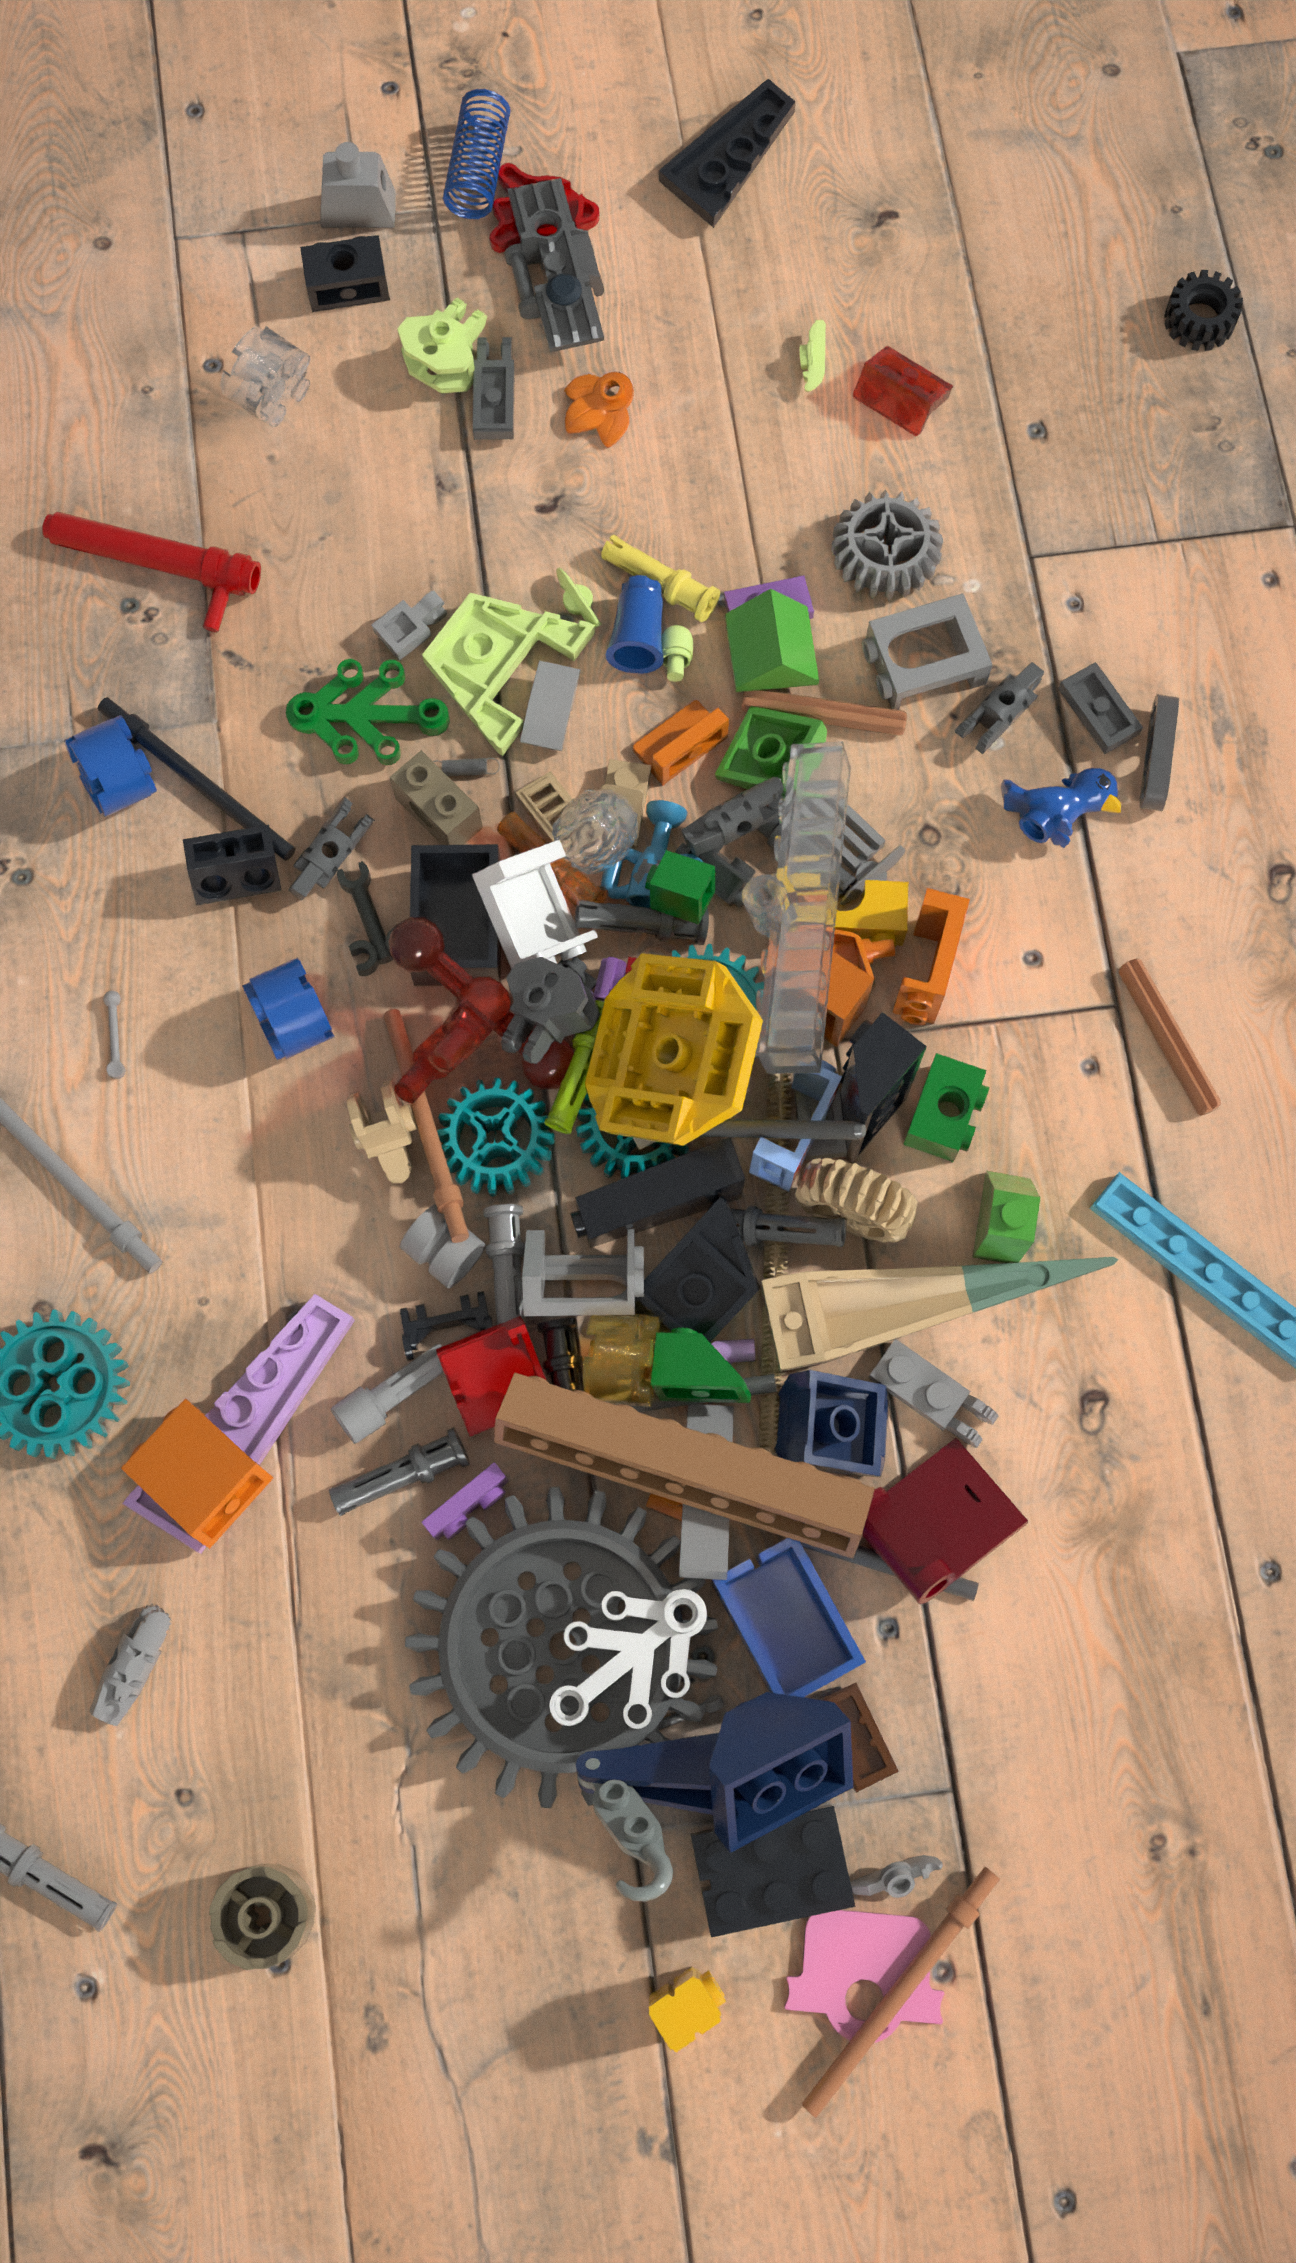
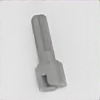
(365, 1409)

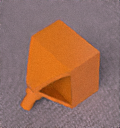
(851, 981)

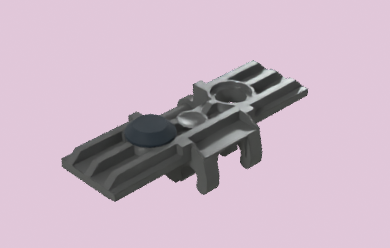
(568, 262)

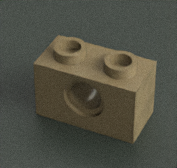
(436, 801)

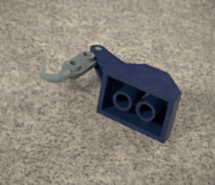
(753, 1776)

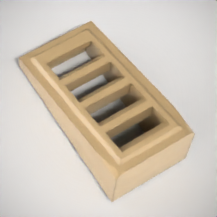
(532, 808)

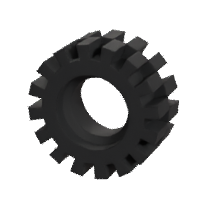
(1205, 291)

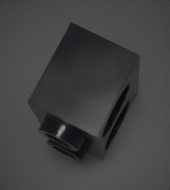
(231, 865)

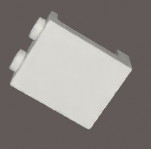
(530, 907)

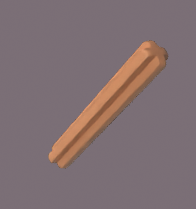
(830, 711)
(1169, 1037)

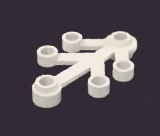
(636, 1652)

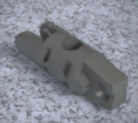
(1002, 706)
(735, 817)
(314, 865)

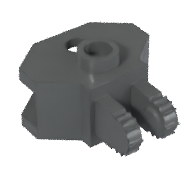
(549, 1003)

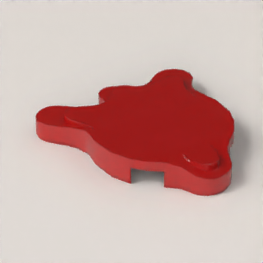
(583, 211)

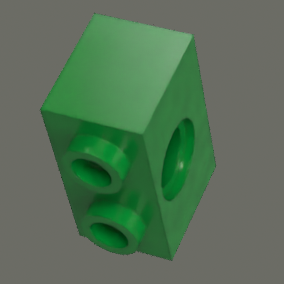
(950, 1082)

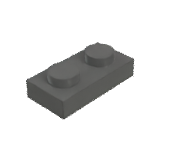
(1100, 708)

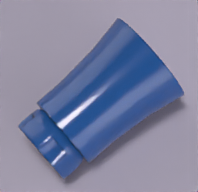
(637, 627)

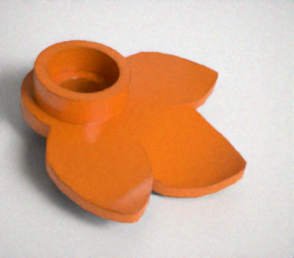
(596, 409)

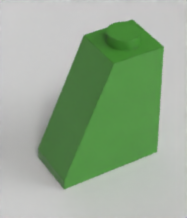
(1006, 1218)

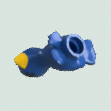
(1053, 809)

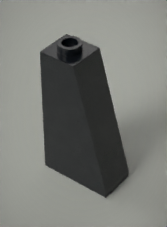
(660, 1194)

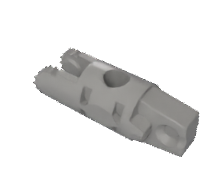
(130, 1665)

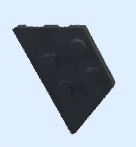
(702, 1277)

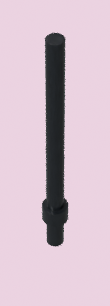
(142, 735)

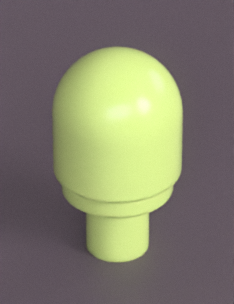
(677, 651)

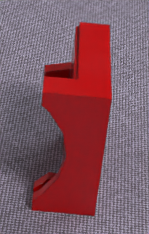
(483, 1367)

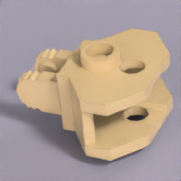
(384, 1132)

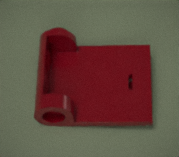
(934, 1527)

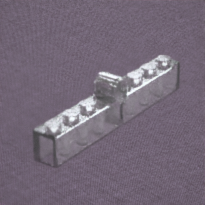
(800, 908)

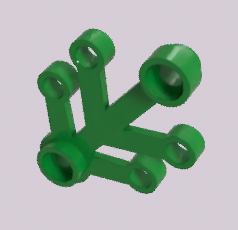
(361, 712)

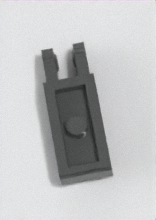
(493, 392)

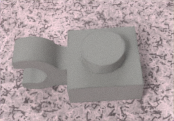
(406, 627)

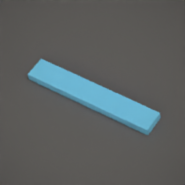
(1200, 1265)

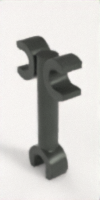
(378, 946)

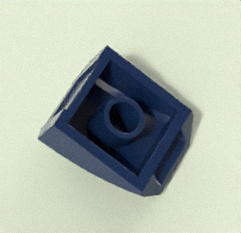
(833, 1423)

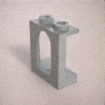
(899, 682)
(540, 1267)

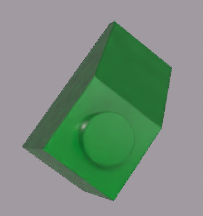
(693, 1370)

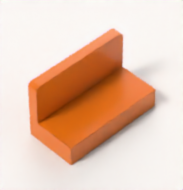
(682, 740)

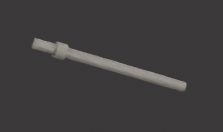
(123, 1234)

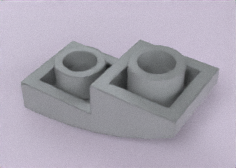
(550, 705)

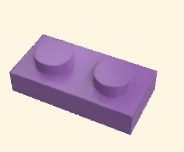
(482, 1490)

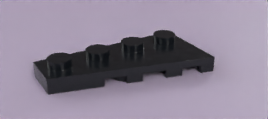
(726, 154)

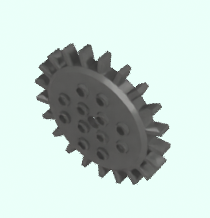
(490, 1597)

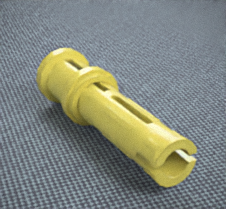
(676, 585)

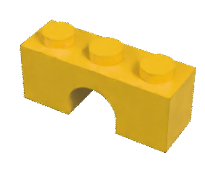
(880, 913)

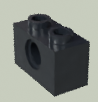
(344, 273)

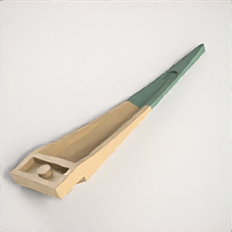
(846, 1311)

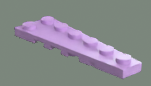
(265, 1395)

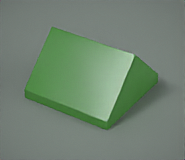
(771, 643)

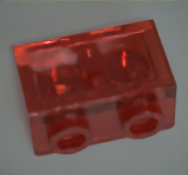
(900, 389)

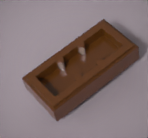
(869, 1751)

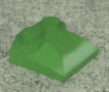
(765, 745)

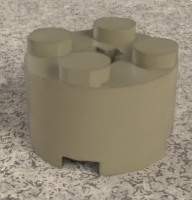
(235, 1919)

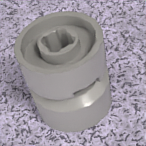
(431, 1243)

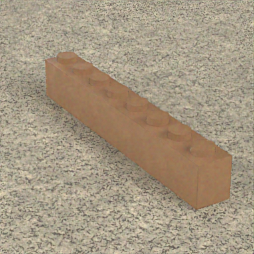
(683, 1464)

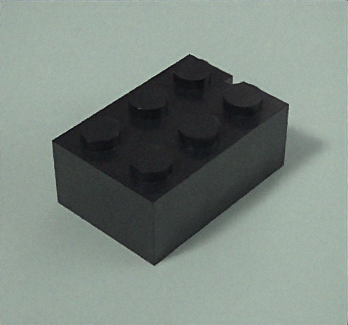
(448, 896)
(776, 1877)

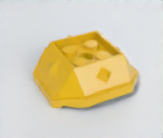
(672, 1050)

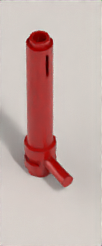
(211, 566)

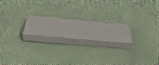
(704, 1533)

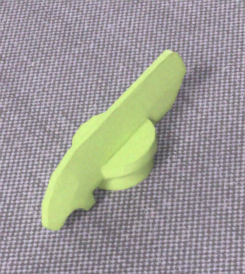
(813, 356)
(577, 598)

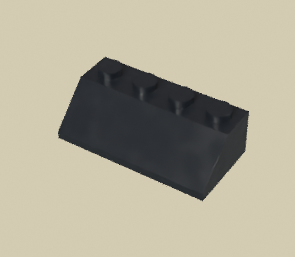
(877, 1076)

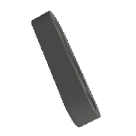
(1159, 752)

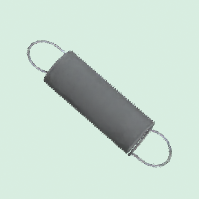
(466, 767)

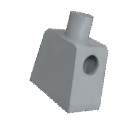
(356, 190)

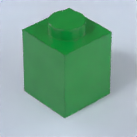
(681, 886)

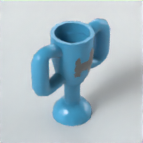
(664, 816)

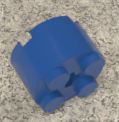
(110, 766)
(291, 1009)

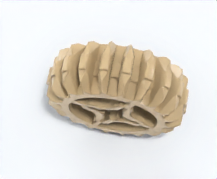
(865, 1199)

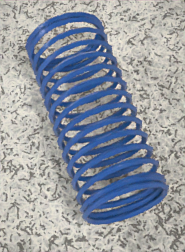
(472, 120)

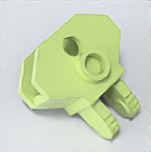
(442, 346)

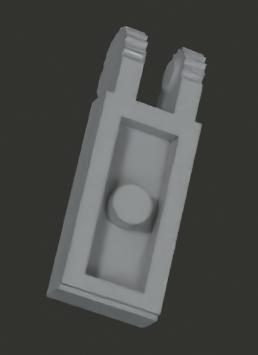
(930, 1392)

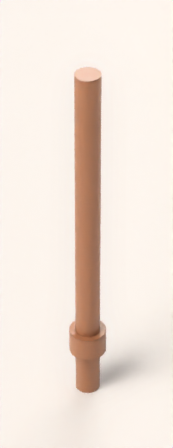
(447, 1195)
(961, 1913)

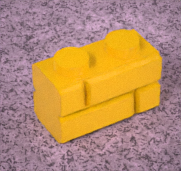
(686, 2007)

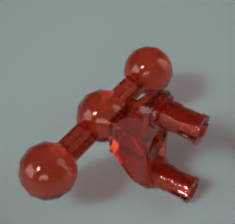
(479, 1008)

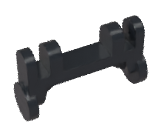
(418, 1329)

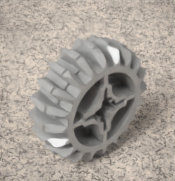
(907, 532)

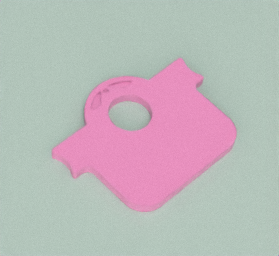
(857, 1947)

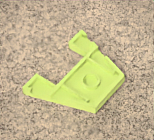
(484, 648)

